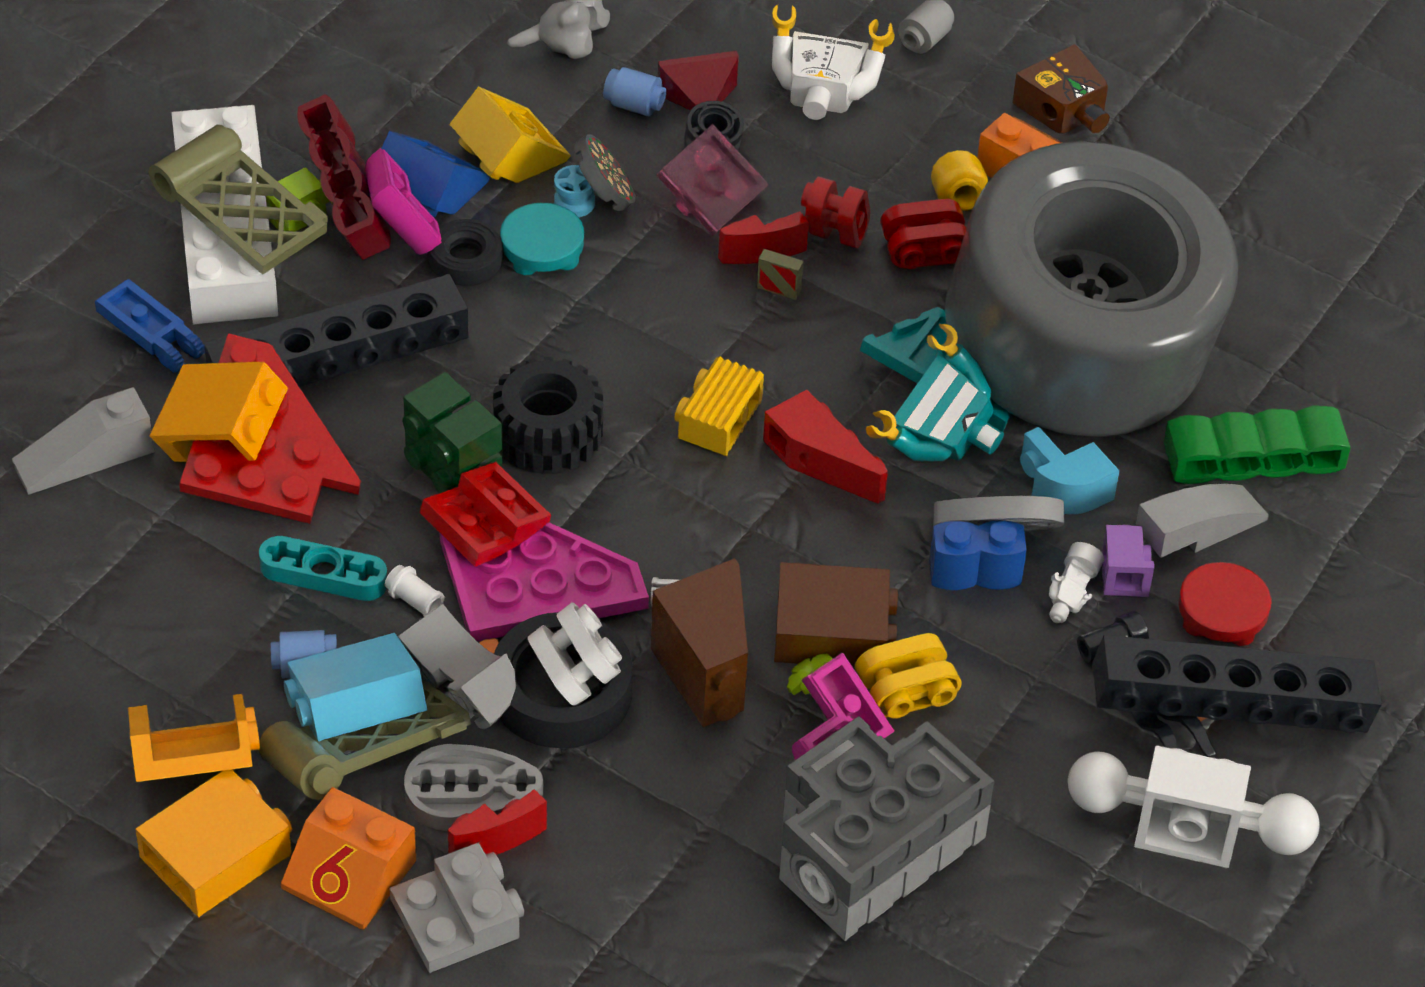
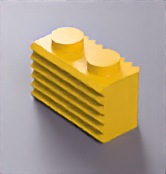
(720, 405)

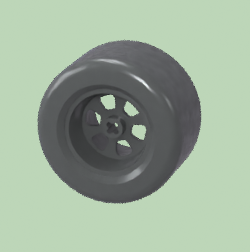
(1134, 322)

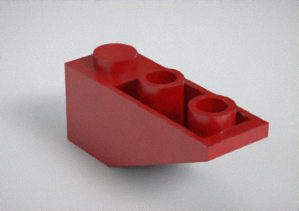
(819, 446)

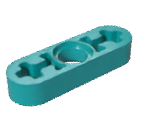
(313, 553)

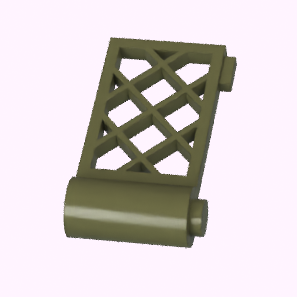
(204, 167)
(320, 765)

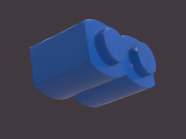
(977, 555)

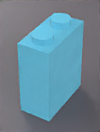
(355, 687)

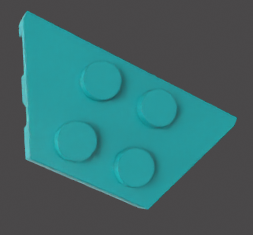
(909, 354)

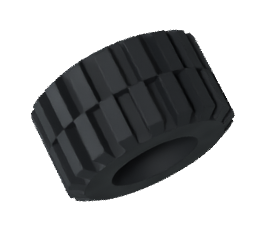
(552, 390)

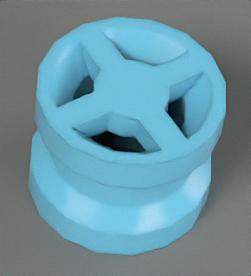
(573, 191)

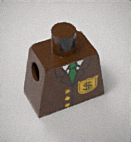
(1063, 92)

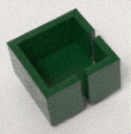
(447, 442)

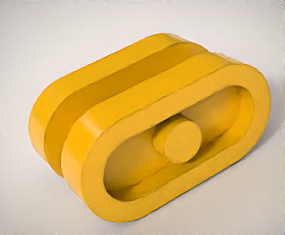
(909, 675)

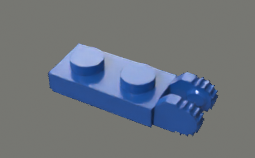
(149, 324)

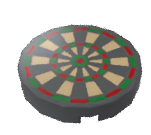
(604, 172)

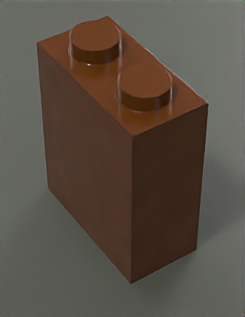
(832, 611)

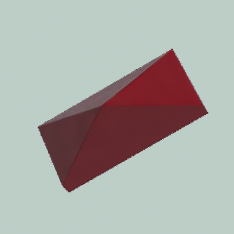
(699, 78)

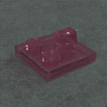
(712, 180)

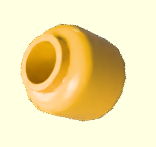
(959, 177)

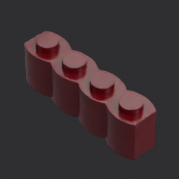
(343, 176)

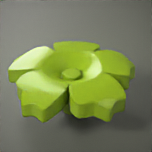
(803, 669)

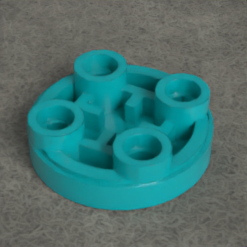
(542, 238)

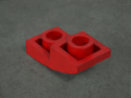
(746, 239)
(498, 833)

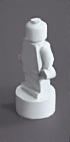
(1069, 590)

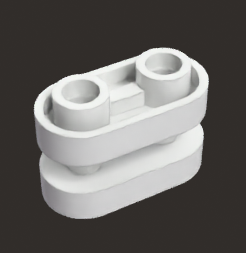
(597, 654)

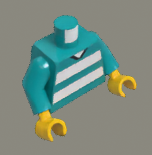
(944, 409)

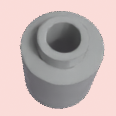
(926, 25)

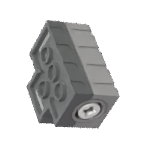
(877, 820)

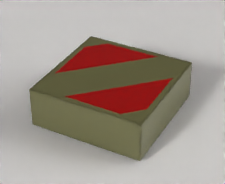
(780, 274)

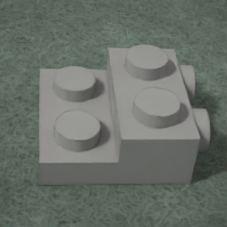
(458, 908)

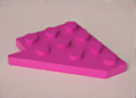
(542, 579)

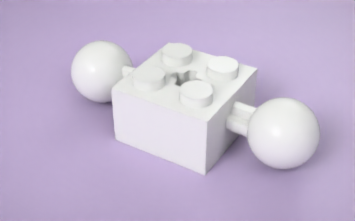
(1193, 805)

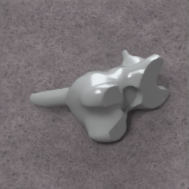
(566, 27)

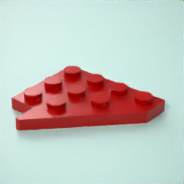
(293, 459)

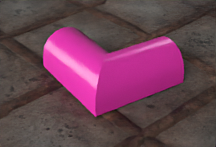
(398, 206)
(841, 700)

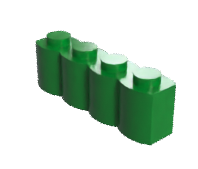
(1250, 445)

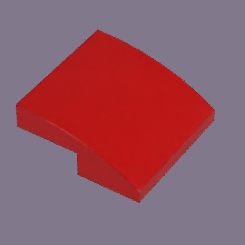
(485, 514)

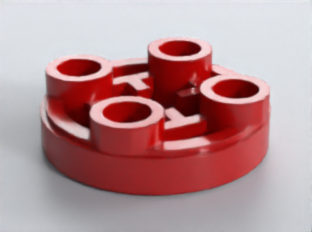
(1224, 603)

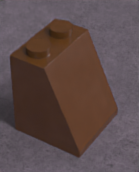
(703, 640)

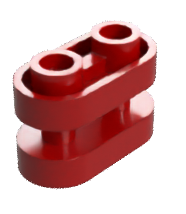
(829, 211)
(924, 232)

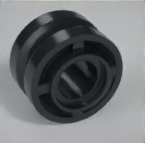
(719, 114)

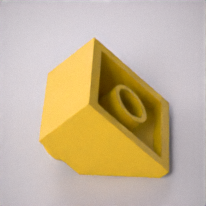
(506, 137)

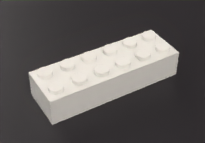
(219, 278)

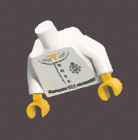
(826, 70)

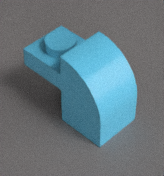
(1080, 478)

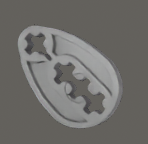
(1030, 511)
(464, 764)

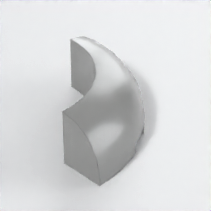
(461, 665)

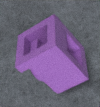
(1126, 562)

